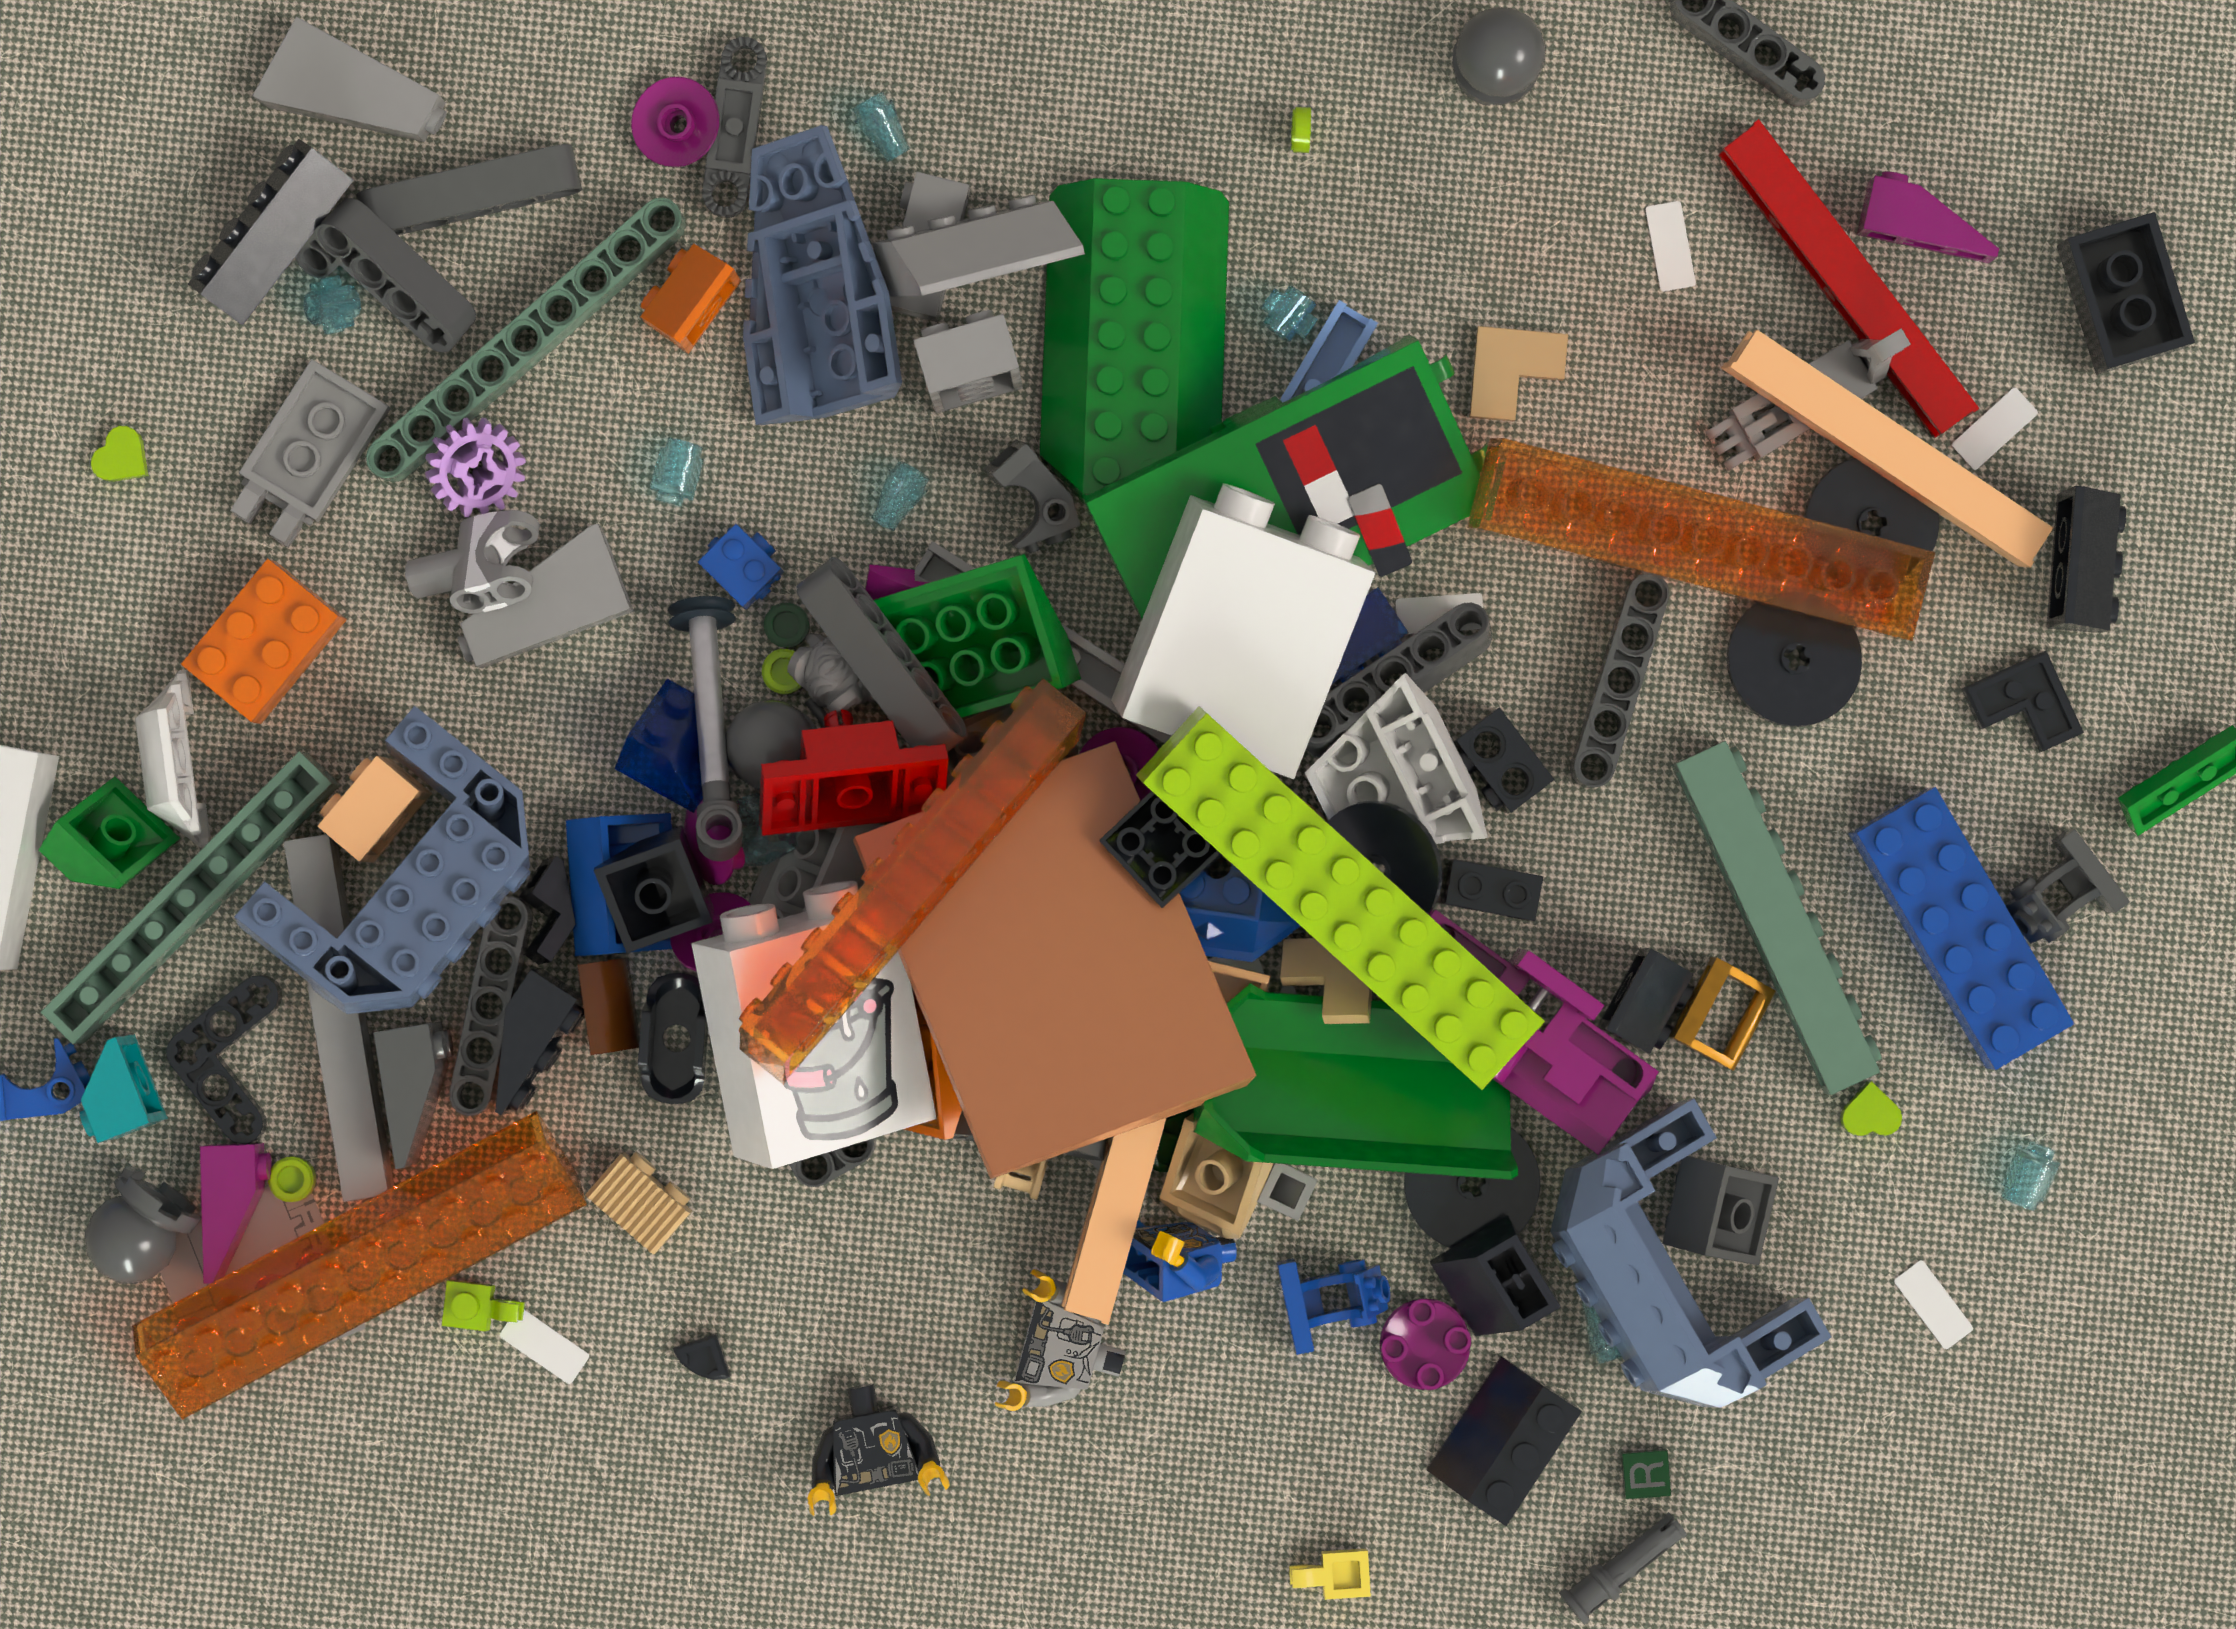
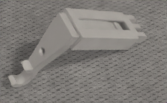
(1850, 365)

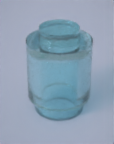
(677, 472)
(2030, 1175)

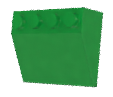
(984, 634)

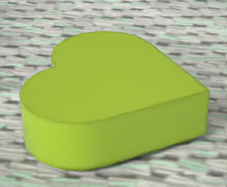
(121, 456)
(1870, 1112)

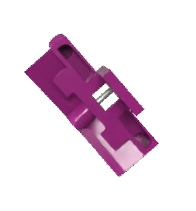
(1572, 1066)

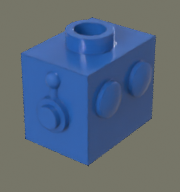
(742, 565)

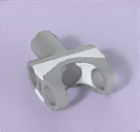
(478, 568)

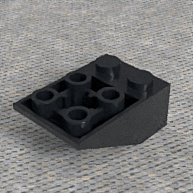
(1159, 849)
(531, 1030)

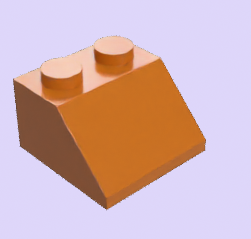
(689, 296)

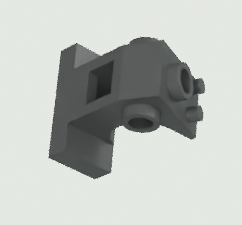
(1021, 467)
(2080, 876)

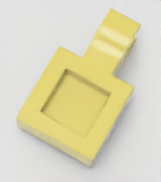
(1341, 1574)

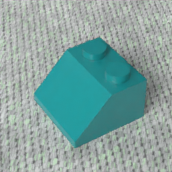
(120, 1092)

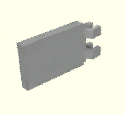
(308, 450)

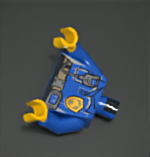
(1177, 1259)

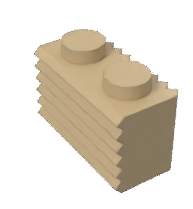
(640, 1201)

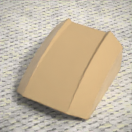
(1212, 1184)

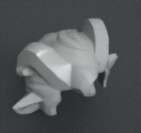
(827, 675)

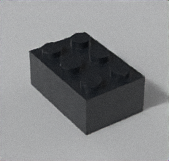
(2125, 293)

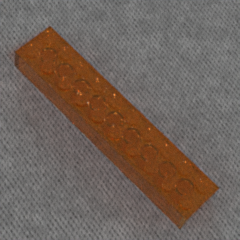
(1700, 539)
(910, 881)
(358, 1265)

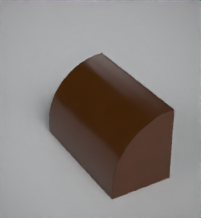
(609, 1006)

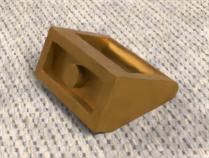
(1702, 1001)

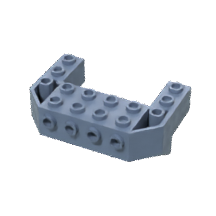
(431, 899)
(1640, 1291)

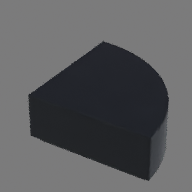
(704, 1357)

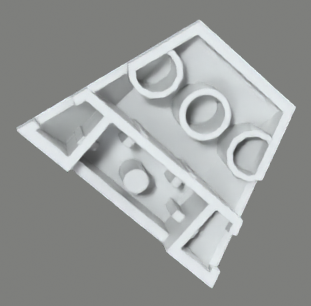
(1403, 758)
(168, 762)

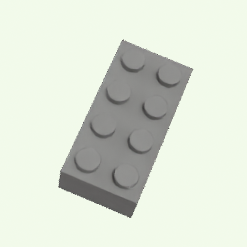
(968, 361)

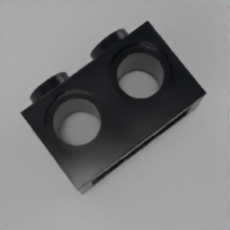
(1511, 754)
(1492, 890)

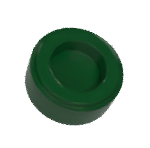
(786, 625)

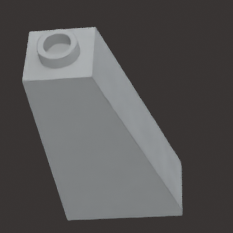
(341, 85)
(569, 594)

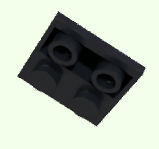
(1496, 1281)

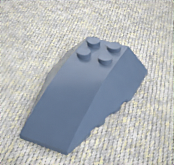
(816, 293)

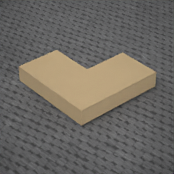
(1505, 356)
(1345, 995)

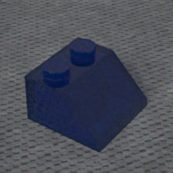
(665, 748)

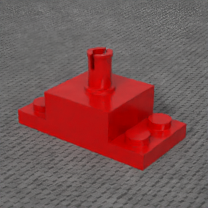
(849, 778)

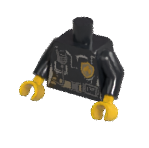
(872, 1451)

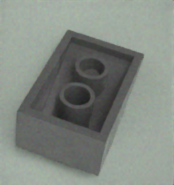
(412, 1077)

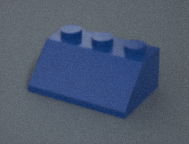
(590, 844)

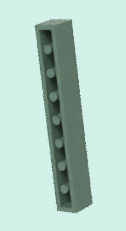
(1776, 918)

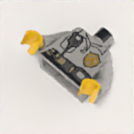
(1058, 1351)

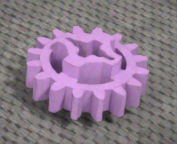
(486, 483)

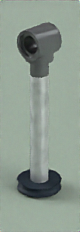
(703, 618)

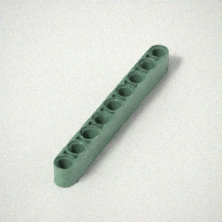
(536, 318)

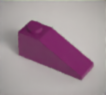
(1915, 218)
(230, 1192)

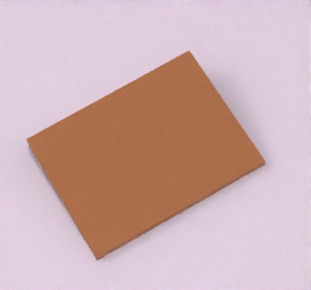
(1063, 983)

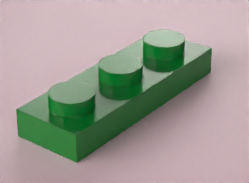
(2180, 782)

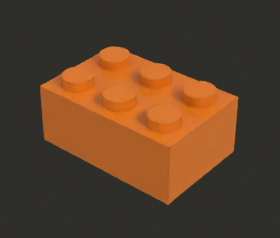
(263, 641)

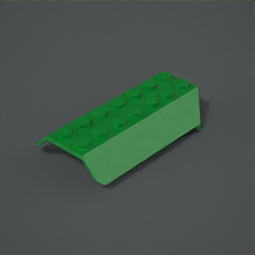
(1133, 328)
(1354, 1096)

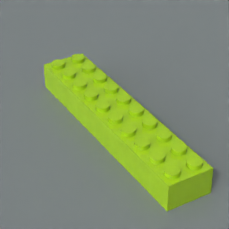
(1339, 897)

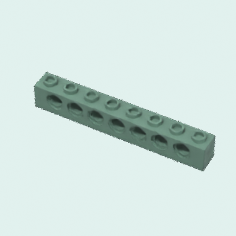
(190, 898)

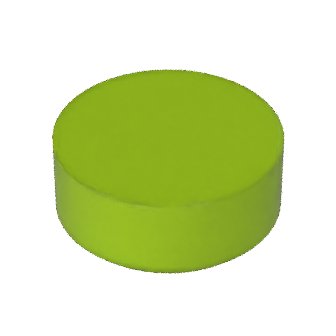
(1301, 129)
(776, 672)
(292, 1179)

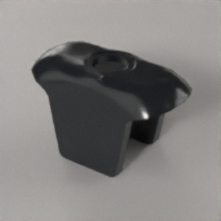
(669, 1074)

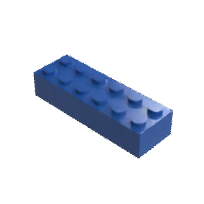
(1961, 928)

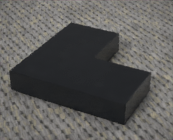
(2029, 689)

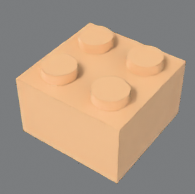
(372, 808)

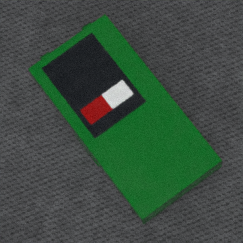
(1308, 457)

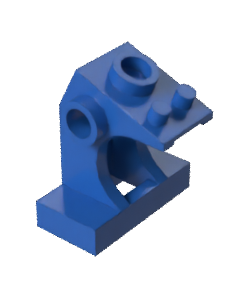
(41, 1101)
(1366, 1291)

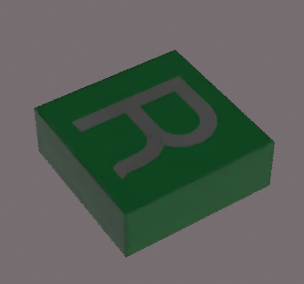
(1645, 1473)

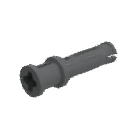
(1606, 1580)

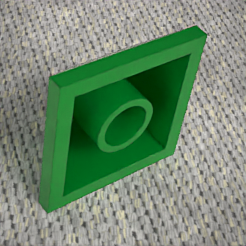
(107, 838)

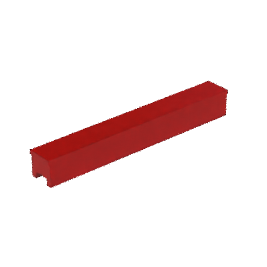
(1845, 276)

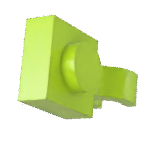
(473, 1306)

